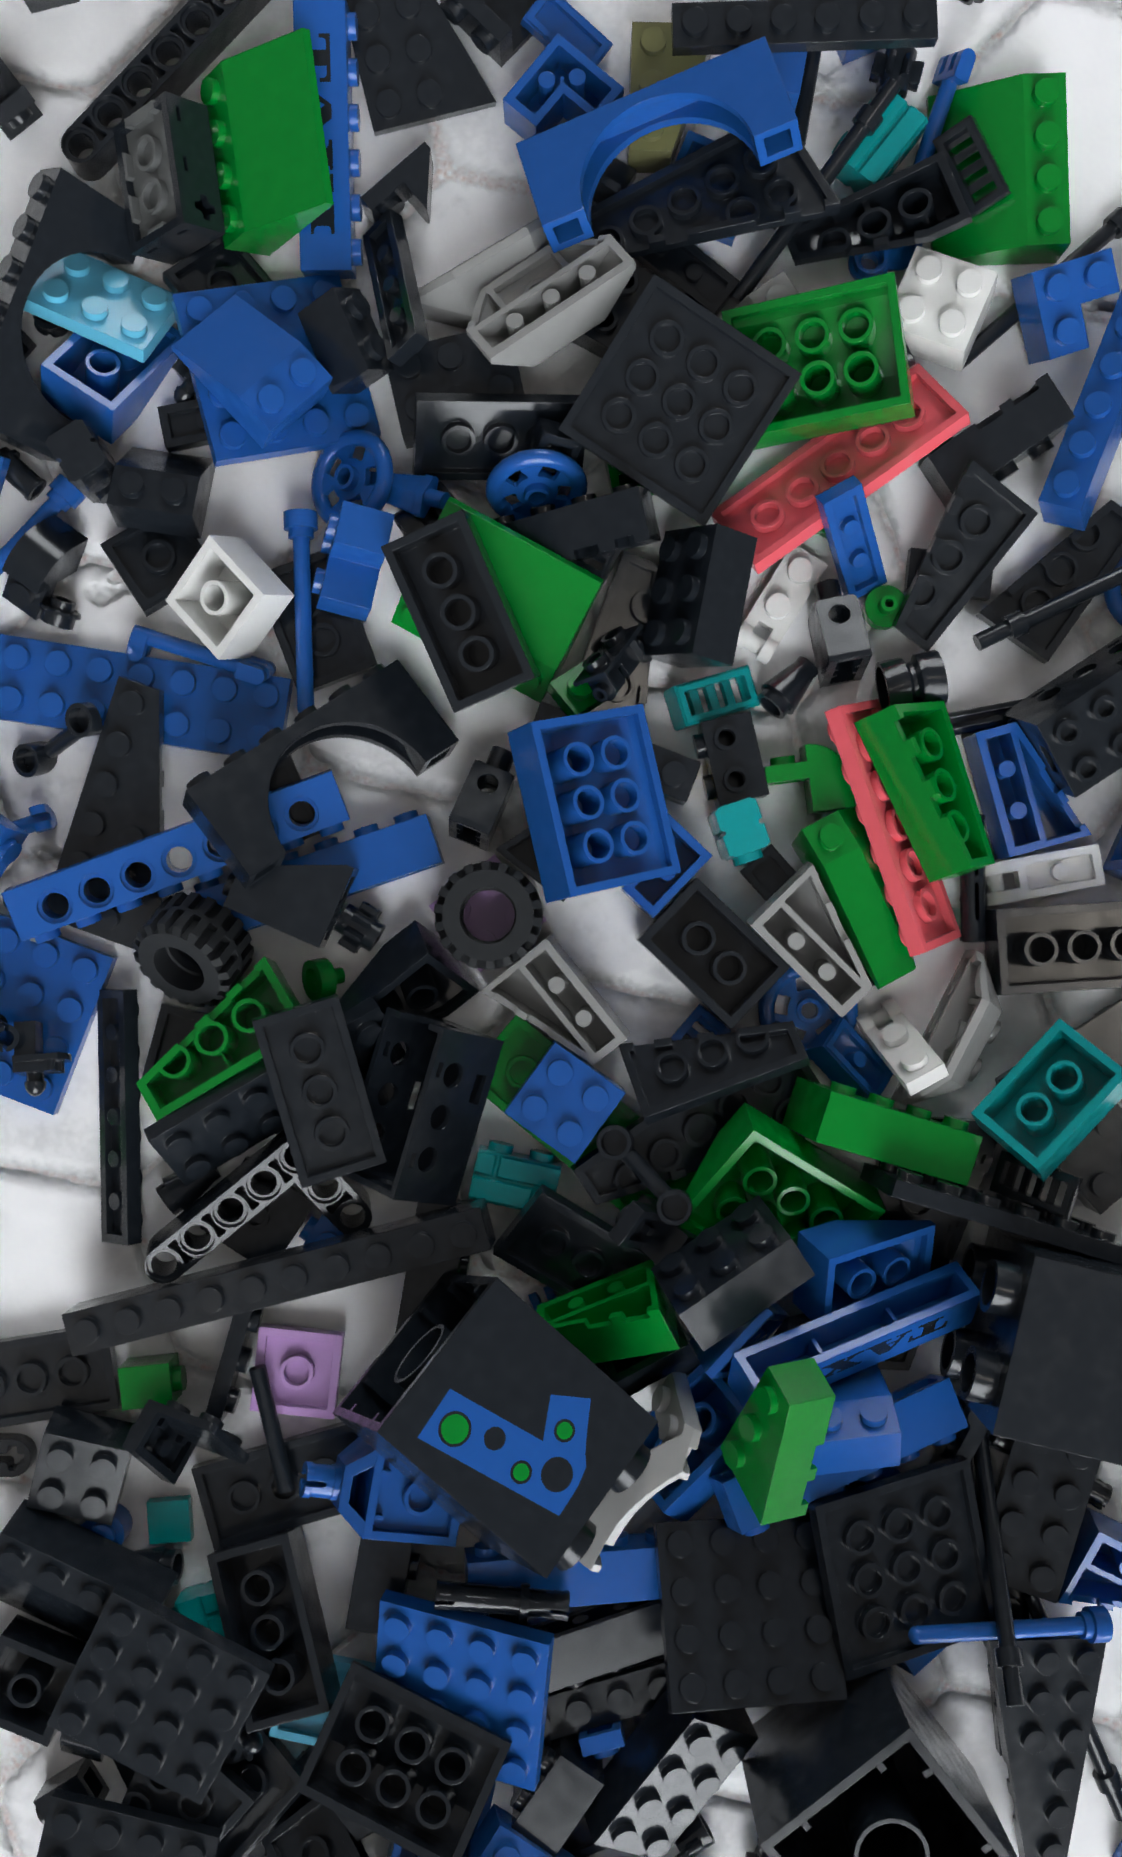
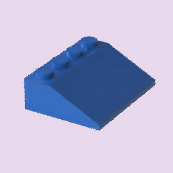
(593, 801)

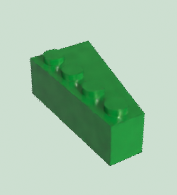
(928, 786)
(219, 1043)
(881, 1131)

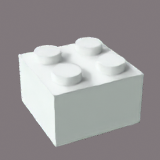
(944, 306)
(229, 597)

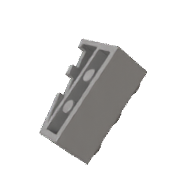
(560, 1001)

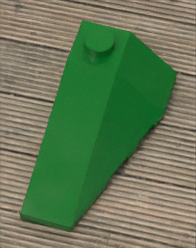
(855, 886)

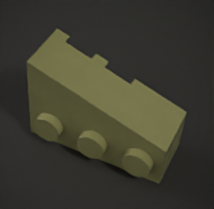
(649, 63)

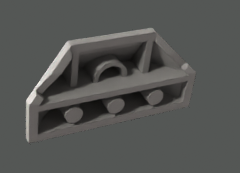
(454, 294)
(549, 301)
(960, 1027)

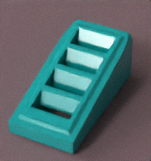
(679, 708)

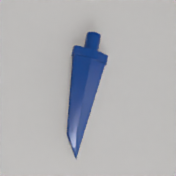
(415, 493)

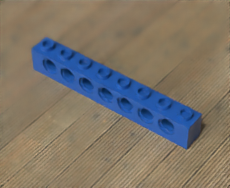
(29, 900)

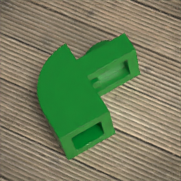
(820, 774)

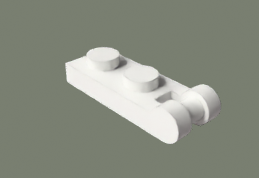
(781, 602)
(1045, 874)
(902, 1047)

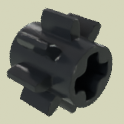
(899, 65)
(359, 927)

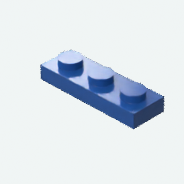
(851, 537)

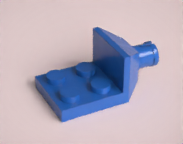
(378, 1498)

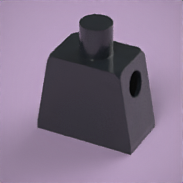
(838, 635)
(479, 813)

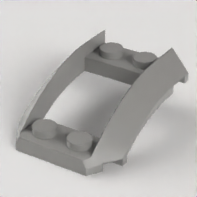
(668, 1461)

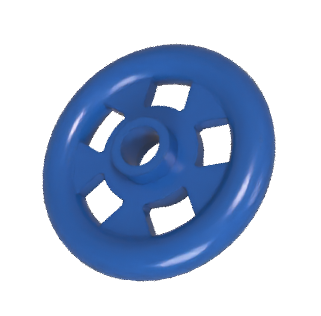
(534, 485)
(358, 486)
(787, 987)

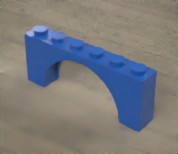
(731, 92)

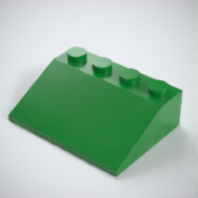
(1029, 139)
(268, 143)
(846, 348)
(543, 591)
(788, 1173)

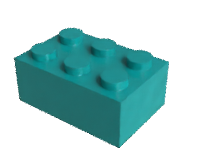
(1051, 1099)

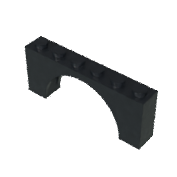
(58, 221)
(381, 710)

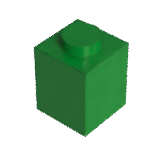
(151, 1378)

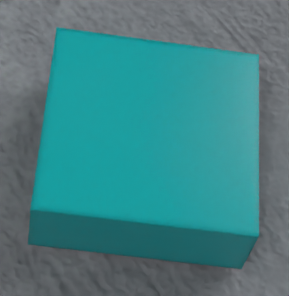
(170, 1519)

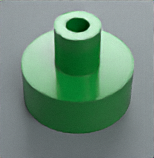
(875, 610)
(321, 978)

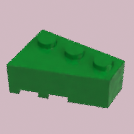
(616, 1316)
(777, 1438)

